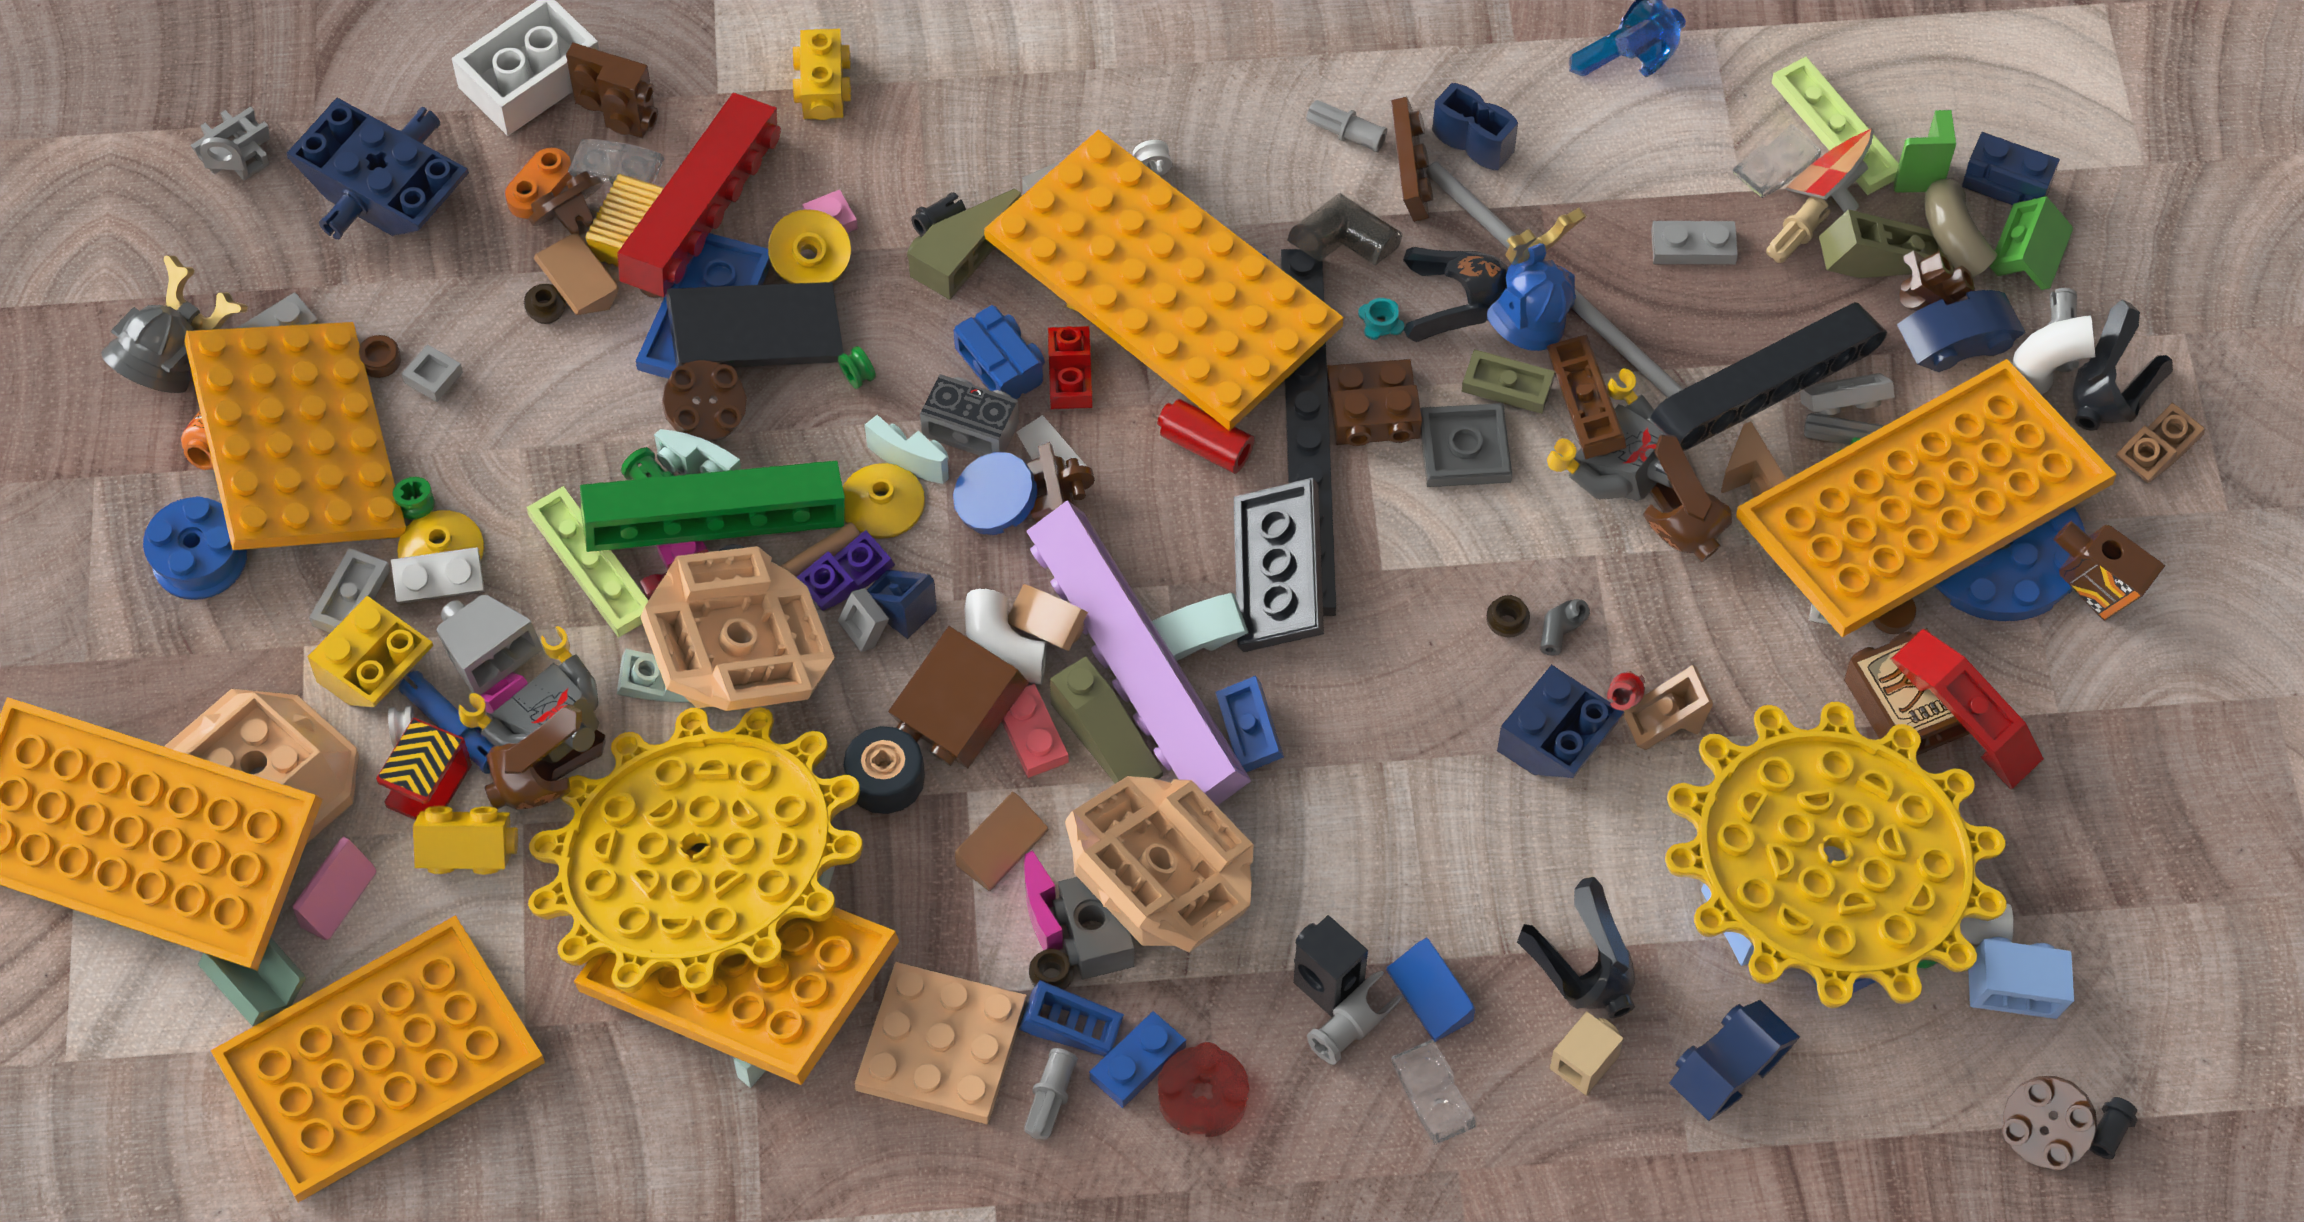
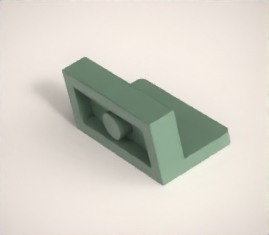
(259, 992)

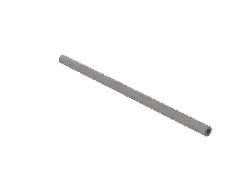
(1581, 306)

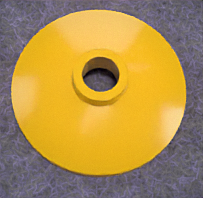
(810, 231)
(886, 514)
(454, 527)

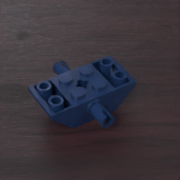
(375, 169)

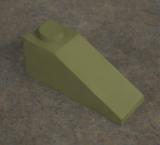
(1873, 245)
(956, 246)
(1101, 722)

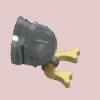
(151, 340)

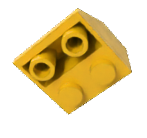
(367, 654)

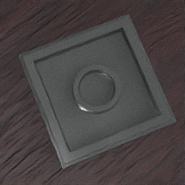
(1465, 445)

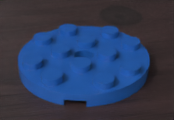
(2015, 580)

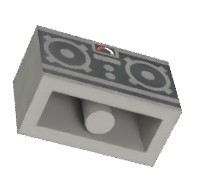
(969, 416)

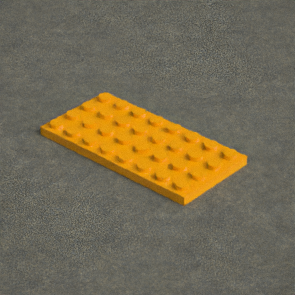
(1164, 279)
(1924, 497)
(146, 834)

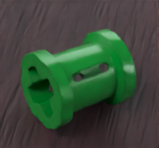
(647, 458)

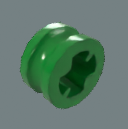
(856, 367)
(416, 507)

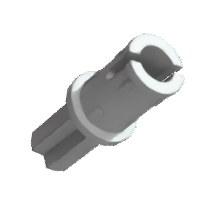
(1347, 125)
(1050, 1093)

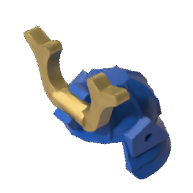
(1537, 291)

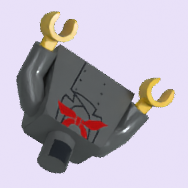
(1625, 472)
(539, 701)

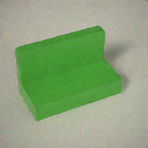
(1928, 157)
(2033, 241)

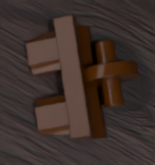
(1933, 281)
(1060, 481)

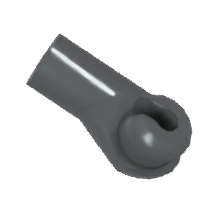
(1561, 621)

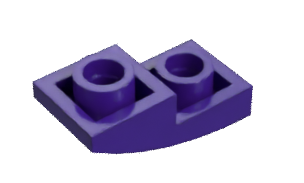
(851, 569)

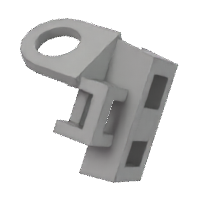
(221, 153)

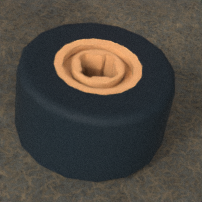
(891, 786)

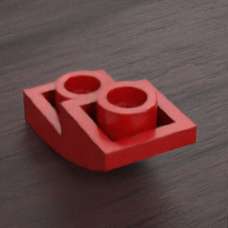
(1070, 367)

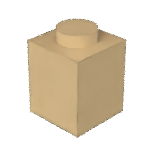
(1587, 1052)

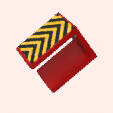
(424, 769)

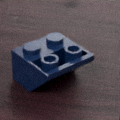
(1557, 726)

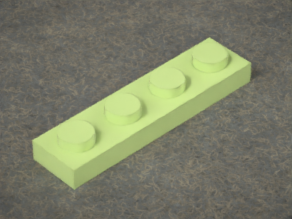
(1832, 119)
(596, 571)

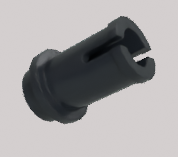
(936, 212)
(2117, 1118)

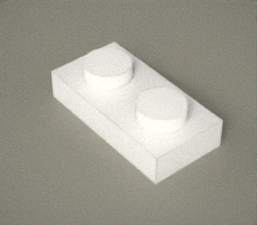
(437, 575)

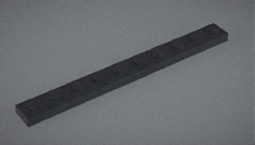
(1309, 423)

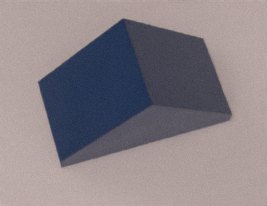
(905, 599)

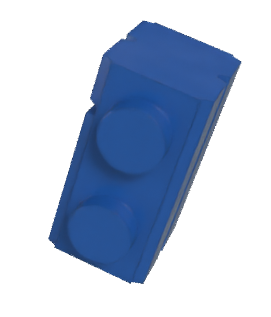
(998, 353)

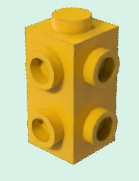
(821, 79)
(463, 840)

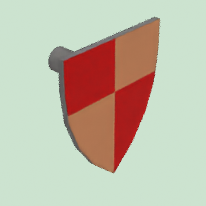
(1836, 172)

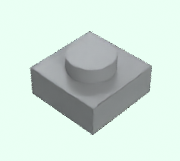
(432, 373)
(863, 619)

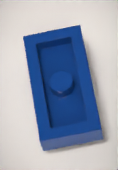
(1249, 724)
(1137, 1059)

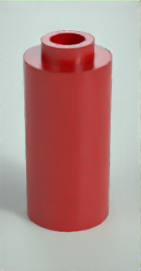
(1205, 436)

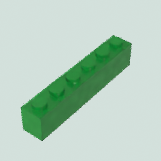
(712, 505)

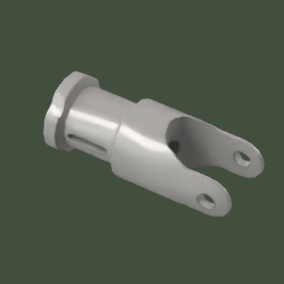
(1350, 1021)

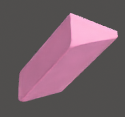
(333, 889)

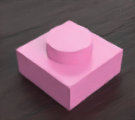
(837, 207)

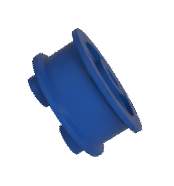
(192, 549)

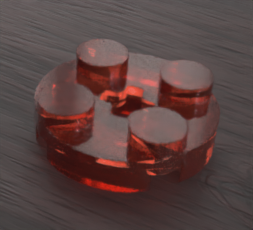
(1198, 1115)

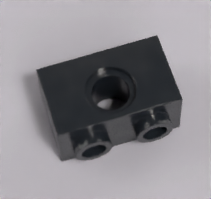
(1328, 963)

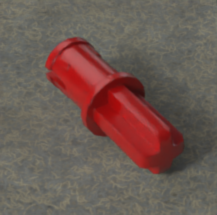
(1626, 690)

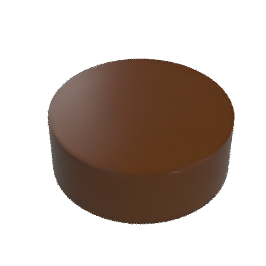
(380, 356)
(1898, 619)

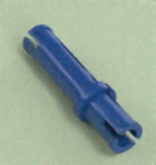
(446, 717)

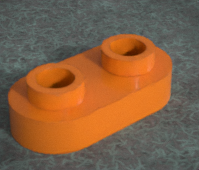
(538, 179)

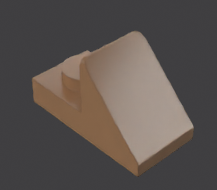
(1751, 464)
(1669, 707)

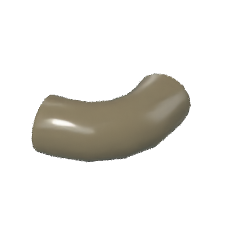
(1955, 229)

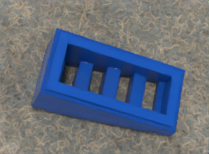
(1050, 1030)

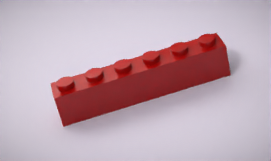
(698, 195)

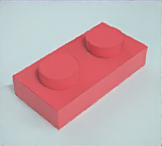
(1034, 734)

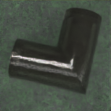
(1345, 223)

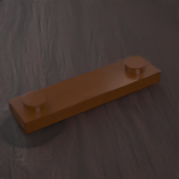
(1586, 397)

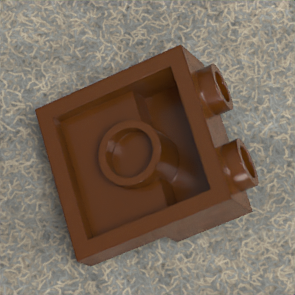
(614, 87)
(1374, 402)

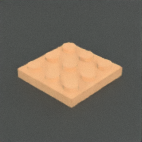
(941, 1043)

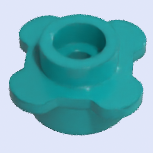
(1384, 309)

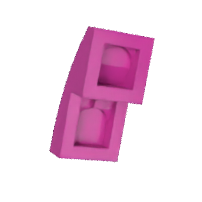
(1039, 897)

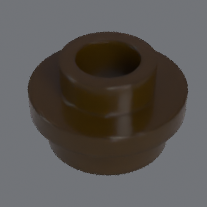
(544, 312)
(1510, 606)
(1051, 959)

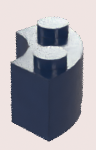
(1966, 329)
(1746, 1046)

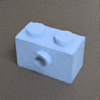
(2021, 978)

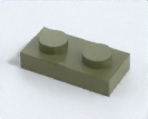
(1508, 381)

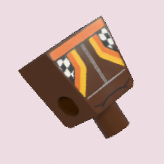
(2106, 568)

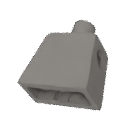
(486, 640)

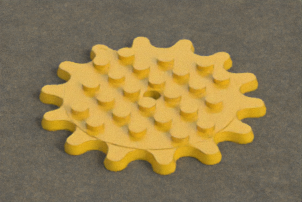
(629, 838)
(1849, 919)

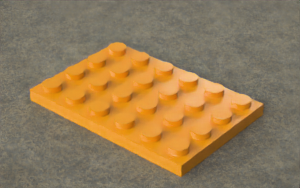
(293, 435)
(763, 1015)
(377, 1058)

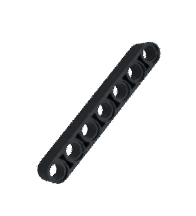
(1768, 376)

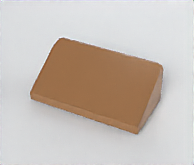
(578, 275)
(1000, 841)

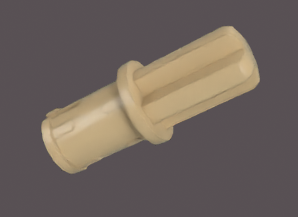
(1798, 229)

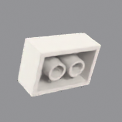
(521, 64)

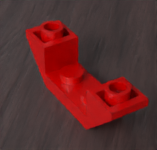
(1974, 703)

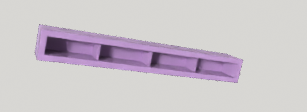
(1136, 654)

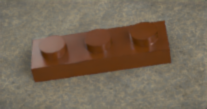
(1412, 158)

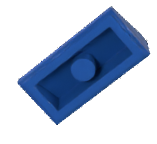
(1431, 990)

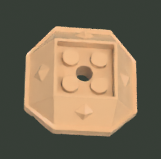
(736, 631)
(283, 736)
(1162, 860)

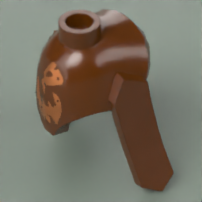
(1690, 515)
(524, 778)

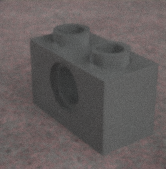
(1096, 950)

